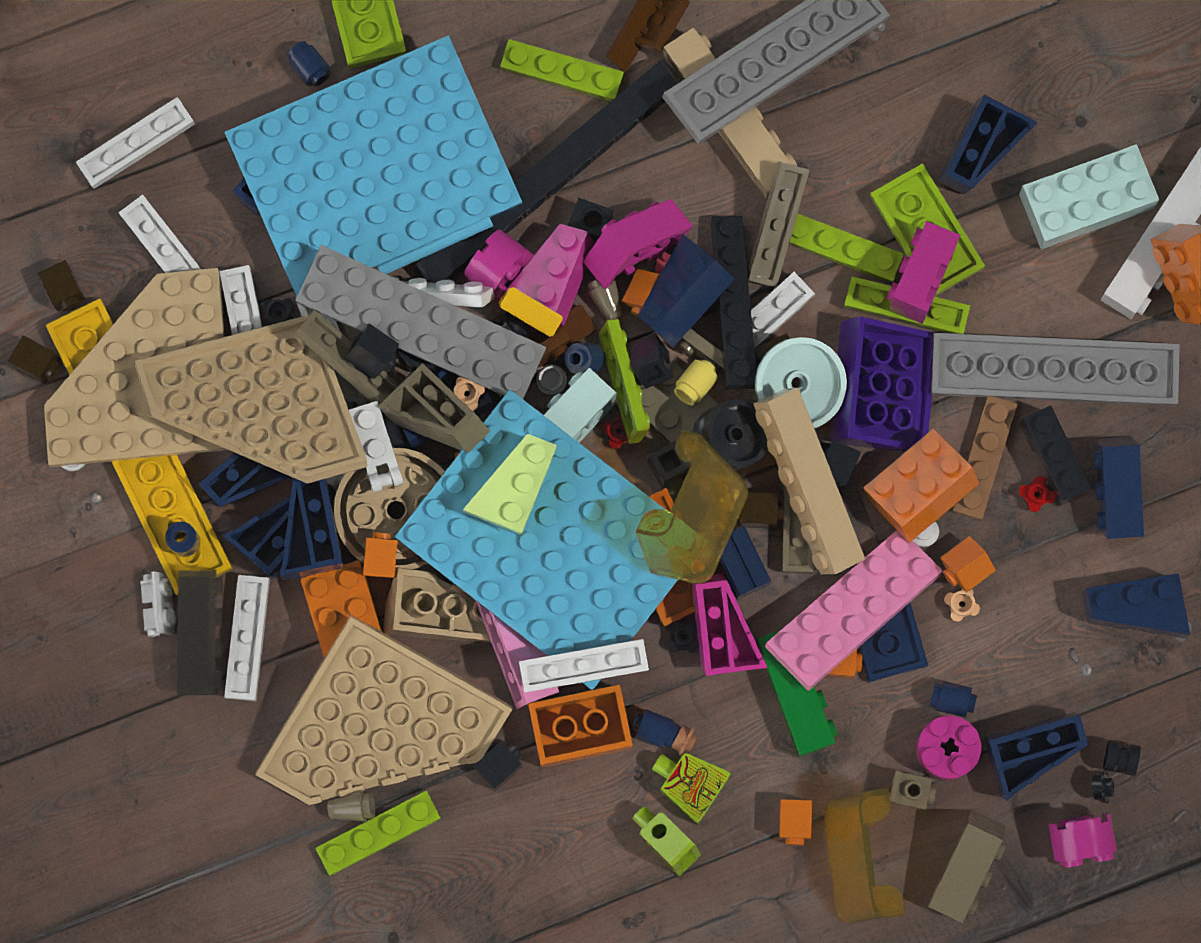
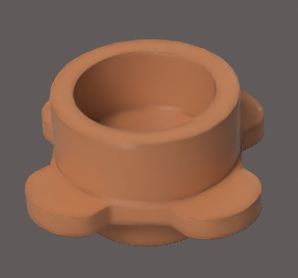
(684, 740)

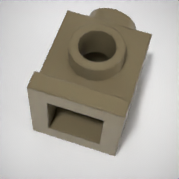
(899, 791)

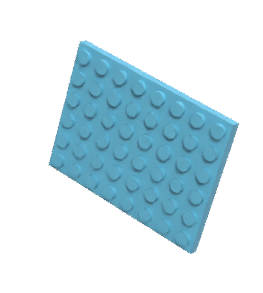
(375, 163)
(577, 566)

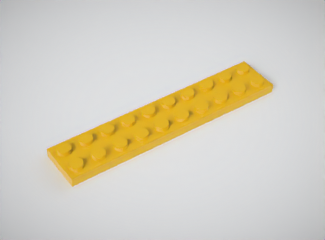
(153, 484)

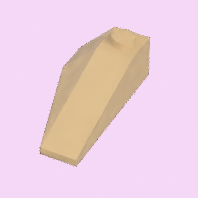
(431, 608)

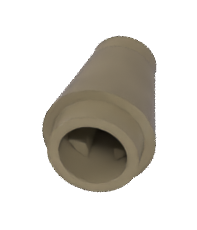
(606, 299)
(352, 807)

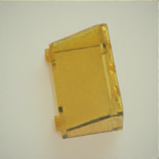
(695, 532)
(851, 859)

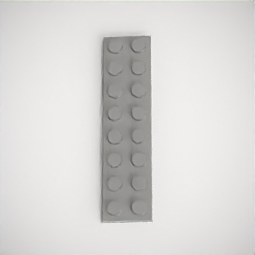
(769, 62)
(420, 323)
(1055, 369)

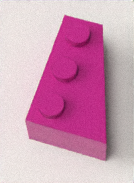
(922, 271)

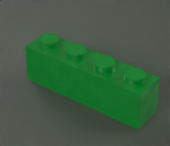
(799, 707)

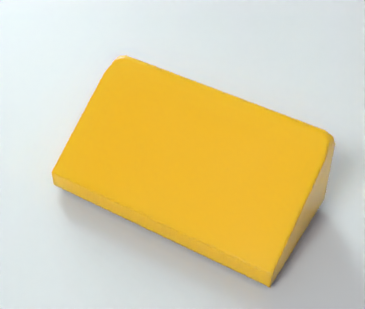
(530, 311)

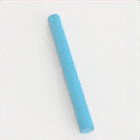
(435, 246)

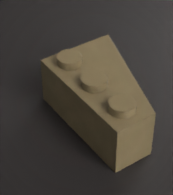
(434, 411)
(968, 867)

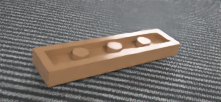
(986, 455)

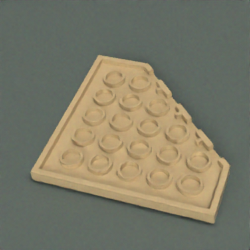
(259, 398)
(102, 405)
(378, 719)

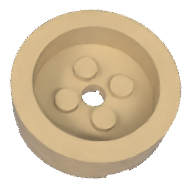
(362, 512)

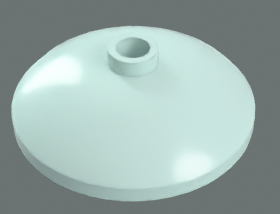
(818, 368)

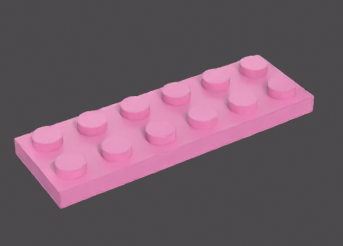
(853, 609)

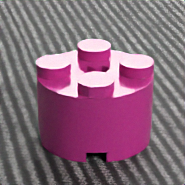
(498, 263)
(964, 740)
(1082, 839)

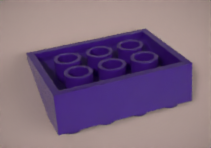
(886, 385)

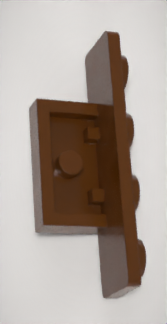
(646, 27)
(576, 328)

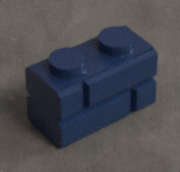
(743, 565)

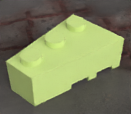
(514, 486)

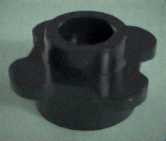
(272, 306)
(677, 643)
(1103, 787)

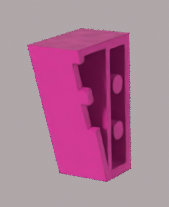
(635, 239)
(556, 270)
(722, 631)

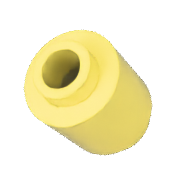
(695, 382)

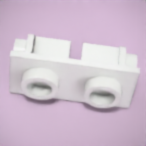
(158, 591)

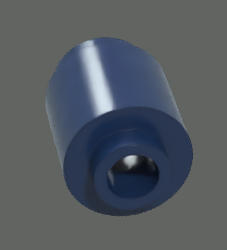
(308, 64)
(584, 356)
(189, 545)
(953, 698)
(655, 729)

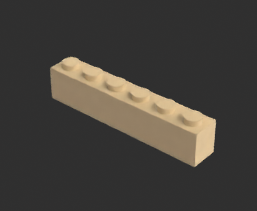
(746, 136)
(808, 481)

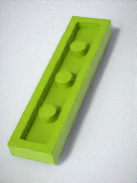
(561, 70)
(845, 248)
(872, 299)
(622, 376)
(378, 833)

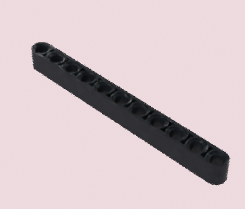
(560, 166)

